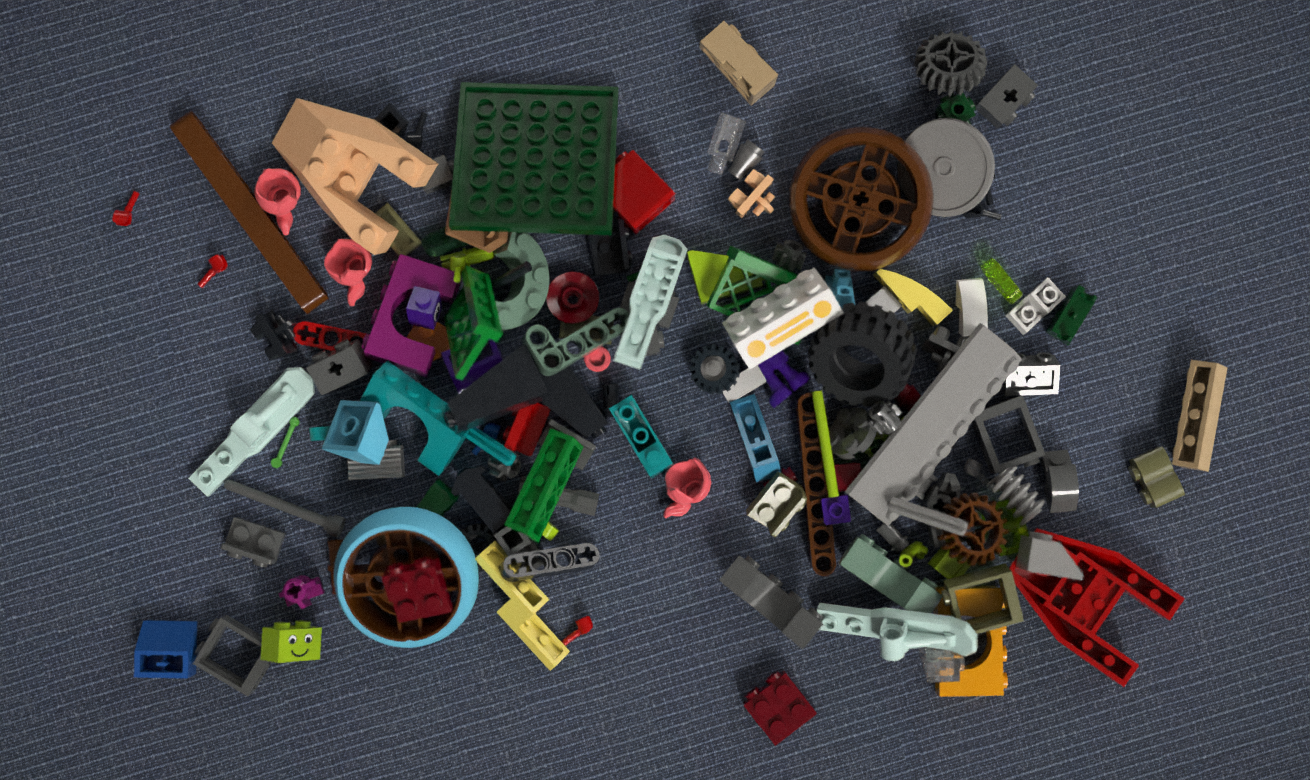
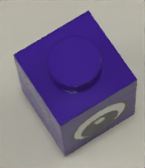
(424, 308)

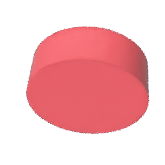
(598, 359)

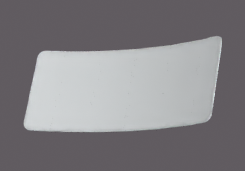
(747, 381)

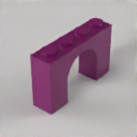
(384, 341)

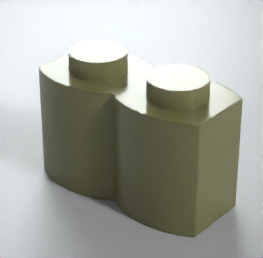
(1156, 477)

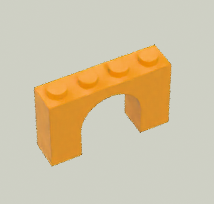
(986, 674)

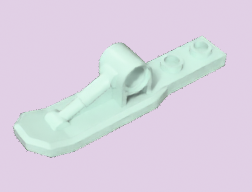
(650, 297)
(256, 428)
(900, 629)

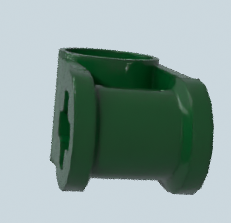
(438, 498)

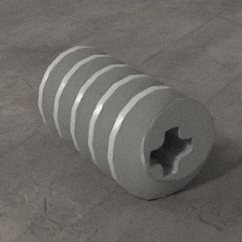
(1017, 495)

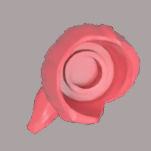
(278, 195)
(348, 266)
(686, 484)

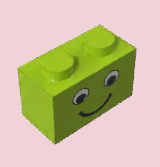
(291, 642)

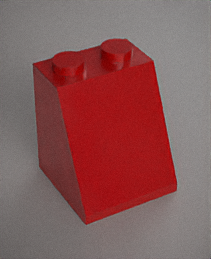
(638, 192)

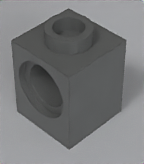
(442, 176)

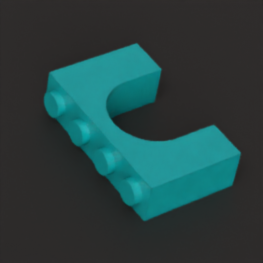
(394, 388)

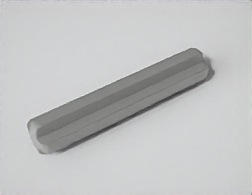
(928, 516)

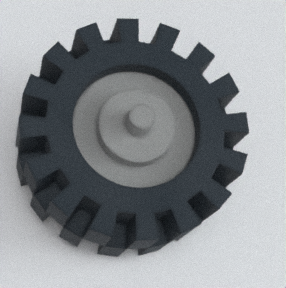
(714, 369)

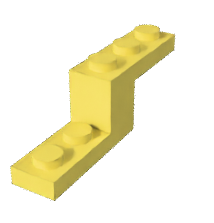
(521, 609)

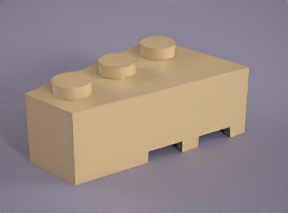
(738, 62)

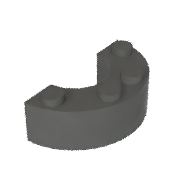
(772, 601)

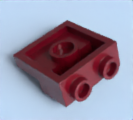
(417, 589)
(778, 707)

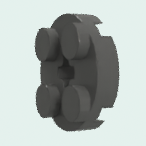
(846, 444)

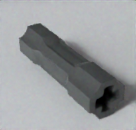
(577, 500)

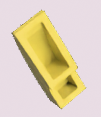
(914, 295)

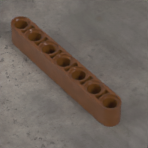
(809, 471)

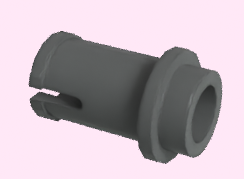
(893, 537)

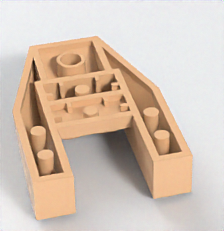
(336, 158)

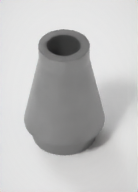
(746, 159)

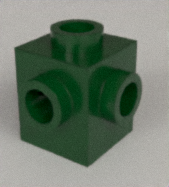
(964, 105)

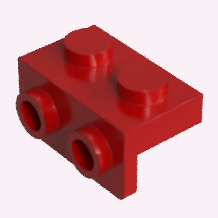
(526, 428)

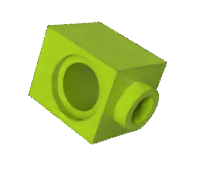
(947, 566)

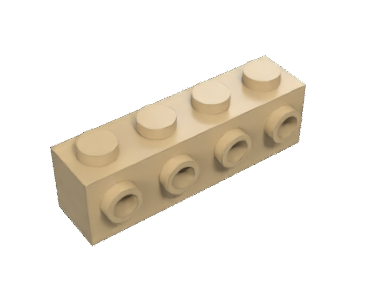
(1199, 415)

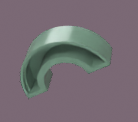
(527, 291)
(889, 577)

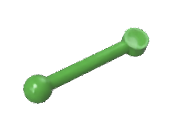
(277, 462)

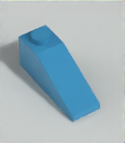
(755, 438)

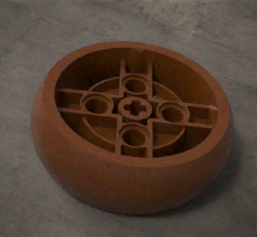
(912, 215)

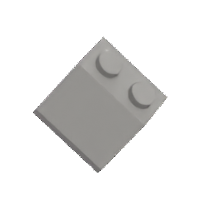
(1042, 555)

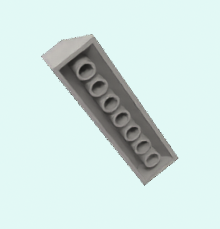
(935, 423)

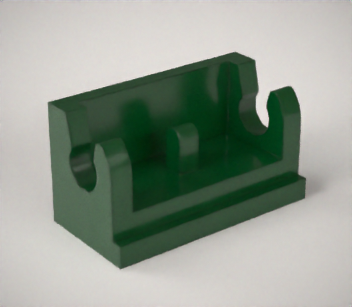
(1071, 315)

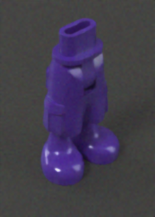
(795, 379)

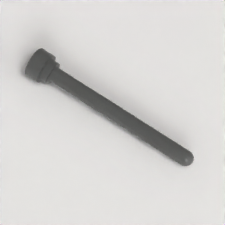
(332, 524)

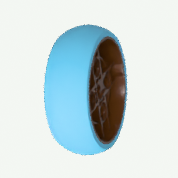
(400, 530)

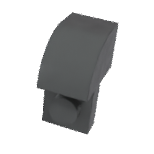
(1061, 481)
(515, 543)

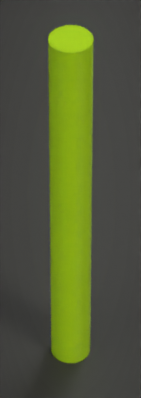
(825, 444)

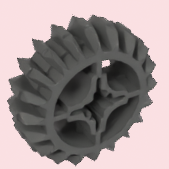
(940, 52)

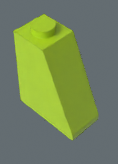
(706, 271)

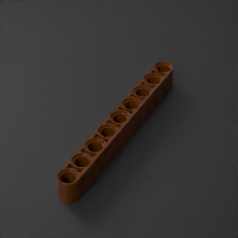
(248, 213)

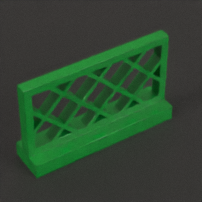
(754, 265)
(471, 320)

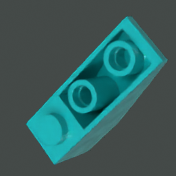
(641, 436)

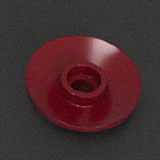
(569, 285)

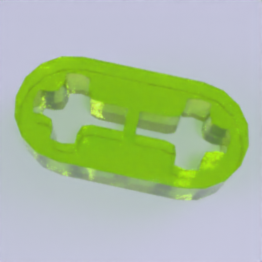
(1001, 281)

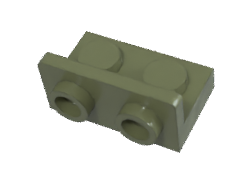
(777, 503)

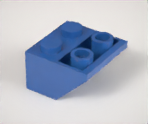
(166, 649)

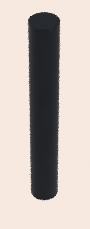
(511, 275)

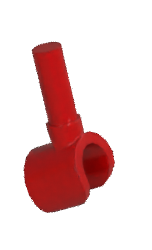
(124, 217)
(218, 265)
(584, 626)

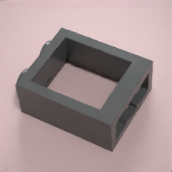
(1028, 459)
(205, 649)

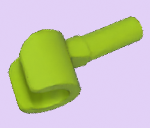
(457, 265)

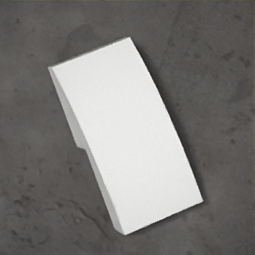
(972, 304)
(1035, 306)

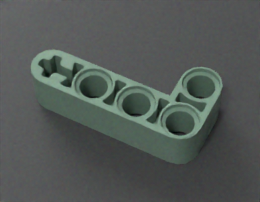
(580, 338)

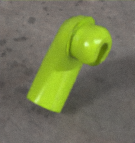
(914, 549)

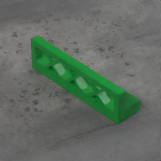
(544, 485)

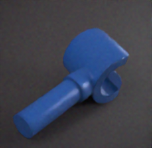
(491, 430)

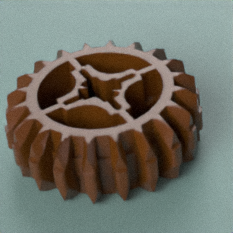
(979, 553)

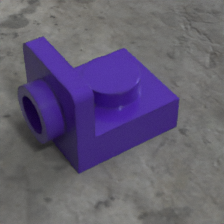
(835, 510)

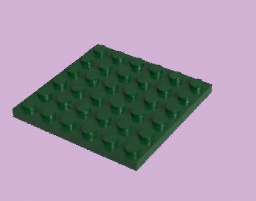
(535, 158)

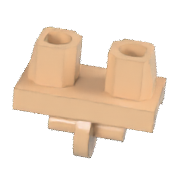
(760, 185)

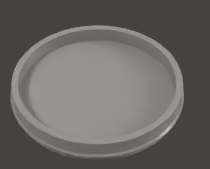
(957, 162)

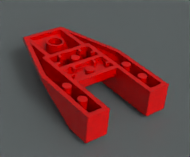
(1078, 608)

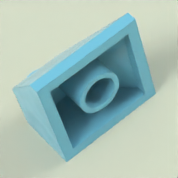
(358, 432)

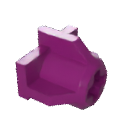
(300, 590)

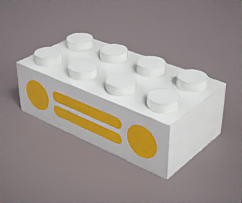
(782, 317)

